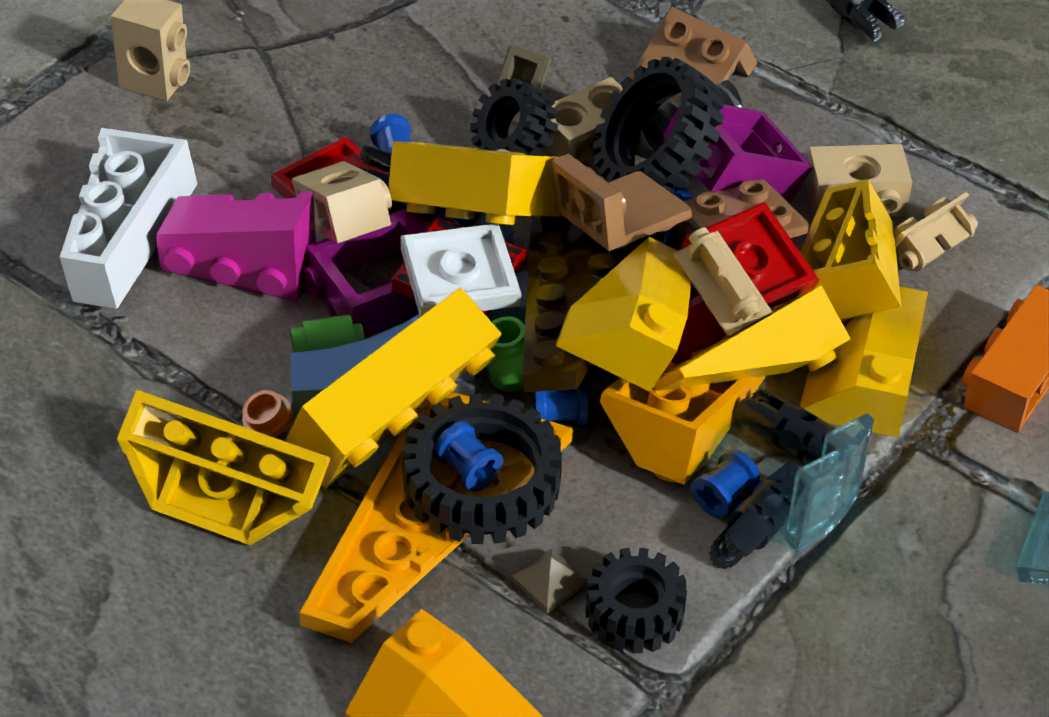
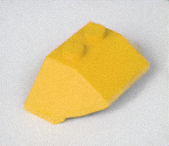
(217, 470)

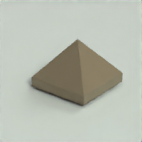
(524, 66)
(549, 580)

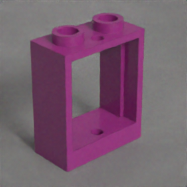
(750, 151)
(375, 308)

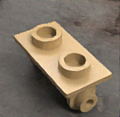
(943, 220)
(722, 282)

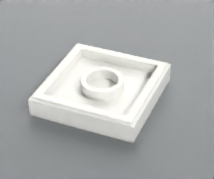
(461, 258)

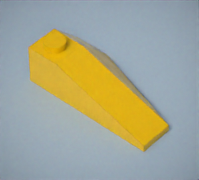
(632, 316)
(790, 337)
(870, 368)

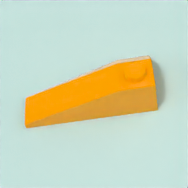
(677, 427)
(434, 674)

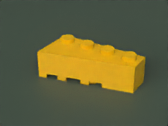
(395, 384)

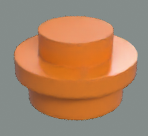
(267, 413)

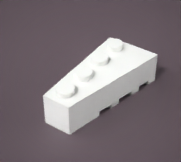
(121, 211)

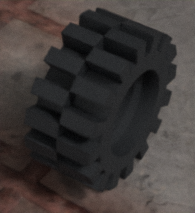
(502, 107)
(634, 624)

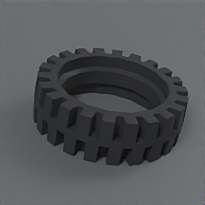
(636, 104)
(489, 514)

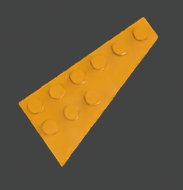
(389, 547)

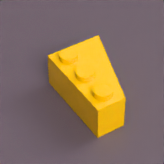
(472, 181)
(854, 251)

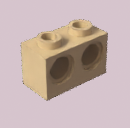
(578, 120)

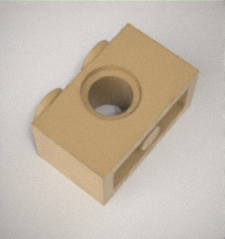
(150, 47)
(881, 164)
(346, 200)

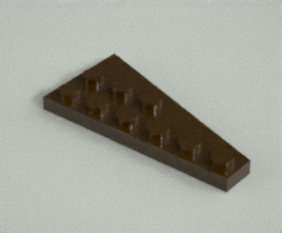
(560, 271)

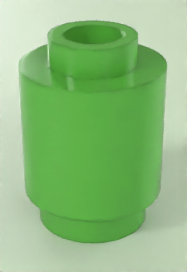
(325, 333)
(506, 367)

